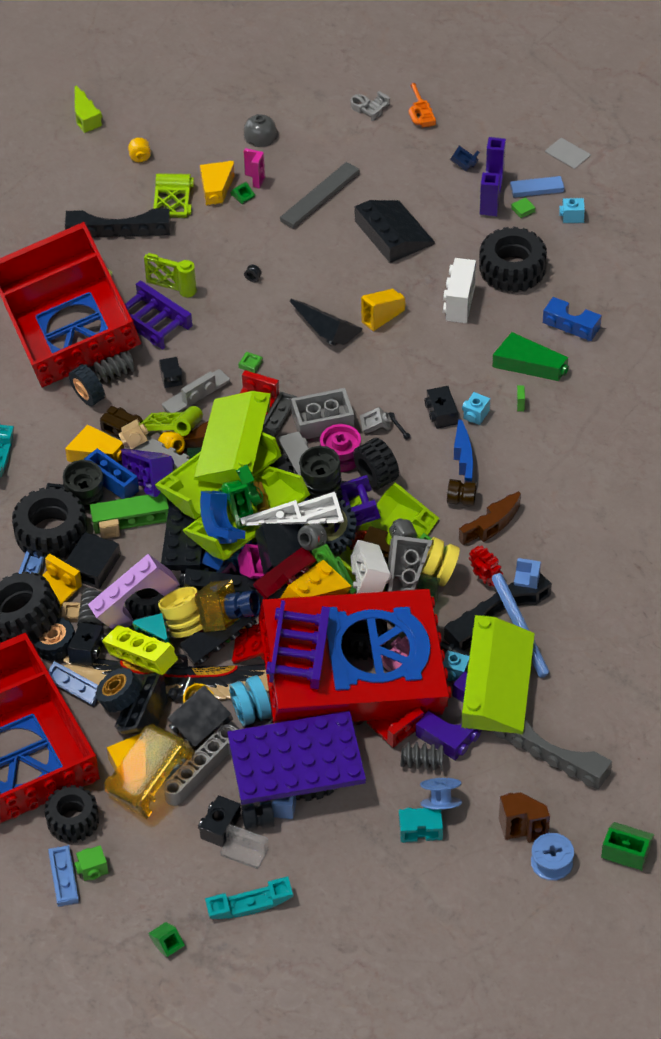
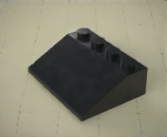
(391, 228)

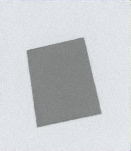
(567, 153)

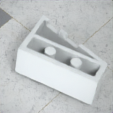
(369, 568)

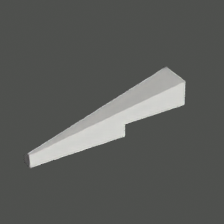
(317, 510)

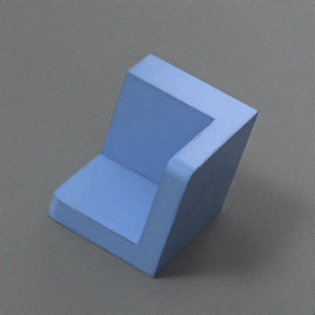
(527, 573)
(284, 807)

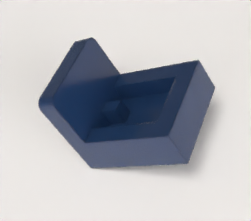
(464, 158)

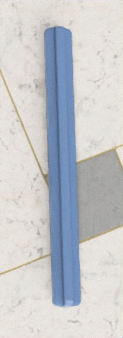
(518, 620)

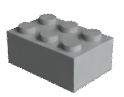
(321, 410)

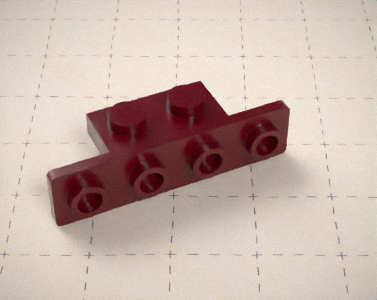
(285, 572)

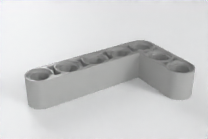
(197, 773)

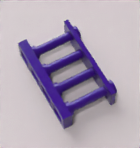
(167, 309)
(368, 509)
(314, 655)

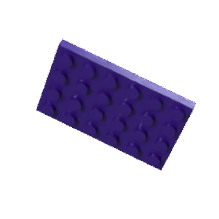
(296, 757)

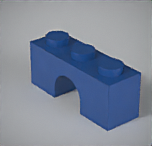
(583, 325)

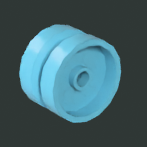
(250, 700)

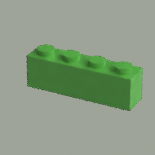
(131, 511)

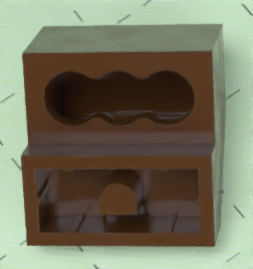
(523, 817)

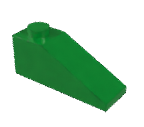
(239, 504)

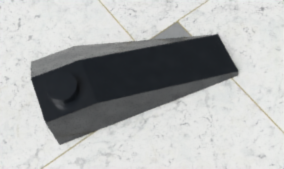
(326, 324)

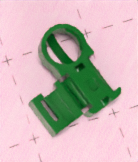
(246, 478)

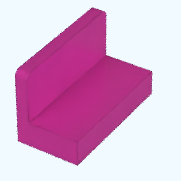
(254, 166)

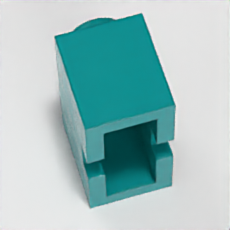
(420, 823)

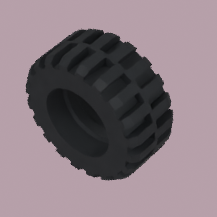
(512, 243)
(46, 505)
(37, 605)

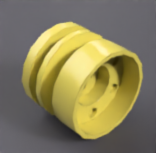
(181, 612)

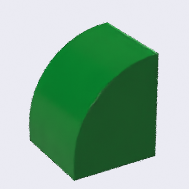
(166, 939)

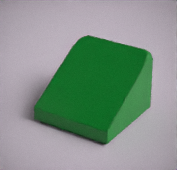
(242, 193)

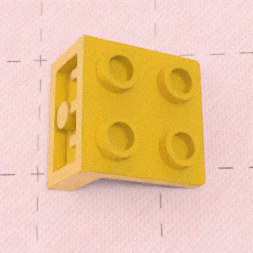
(62, 578)

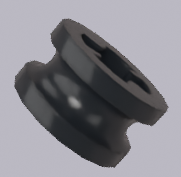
(252, 273)

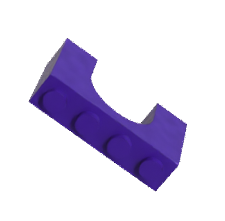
(493, 177)
(451, 736)

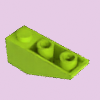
(86, 114)

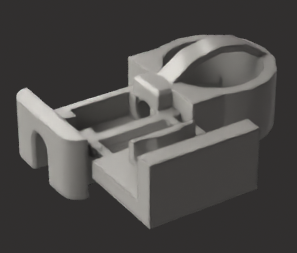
(372, 109)

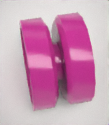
(343, 440)

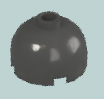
(260, 130)

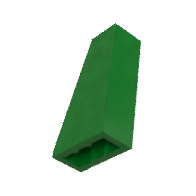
(529, 358)

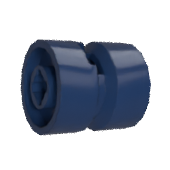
(242, 604)

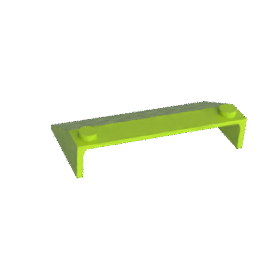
(232, 436)
(281, 489)
(186, 492)
(396, 504)
(497, 676)

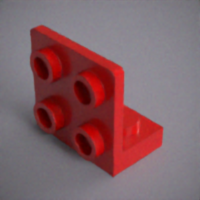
(260, 383)
(248, 645)
(397, 729)

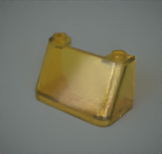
(147, 768)

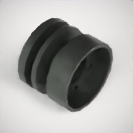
(320, 470)
(85, 481)

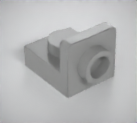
(374, 420)

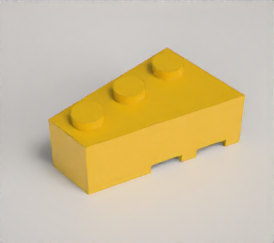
(318, 581)

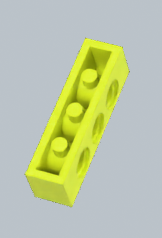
(140, 649)

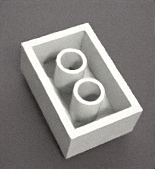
(460, 290)

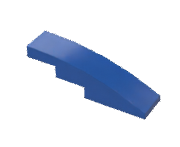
(463, 452)

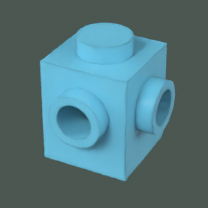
(572, 210)
(476, 408)
(455, 664)

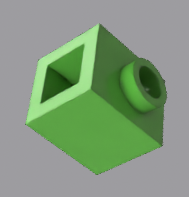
(91, 863)

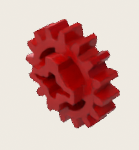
(484, 564)

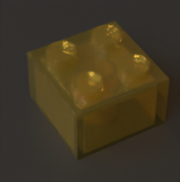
(211, 605)

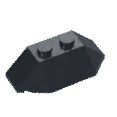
(146, 708)

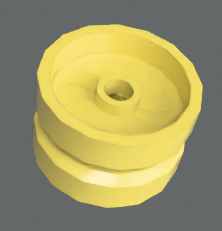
(441, 560)

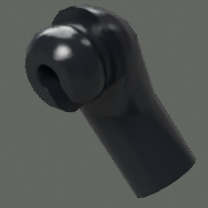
(177, 694)

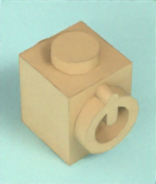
(133, 434)

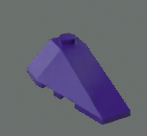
(148, 467)

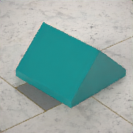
(153, 627)

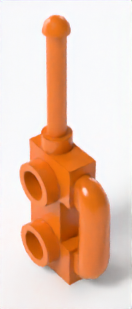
(423, 109)

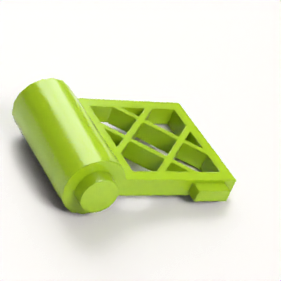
(173, 185)
(182, 275)
(180, 422)

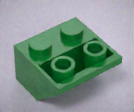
(627, 845)

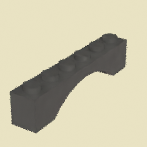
(585, 766)

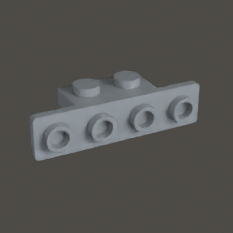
(196, 391)

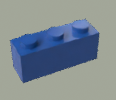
(115, 476)

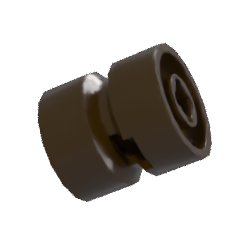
(461, 492)

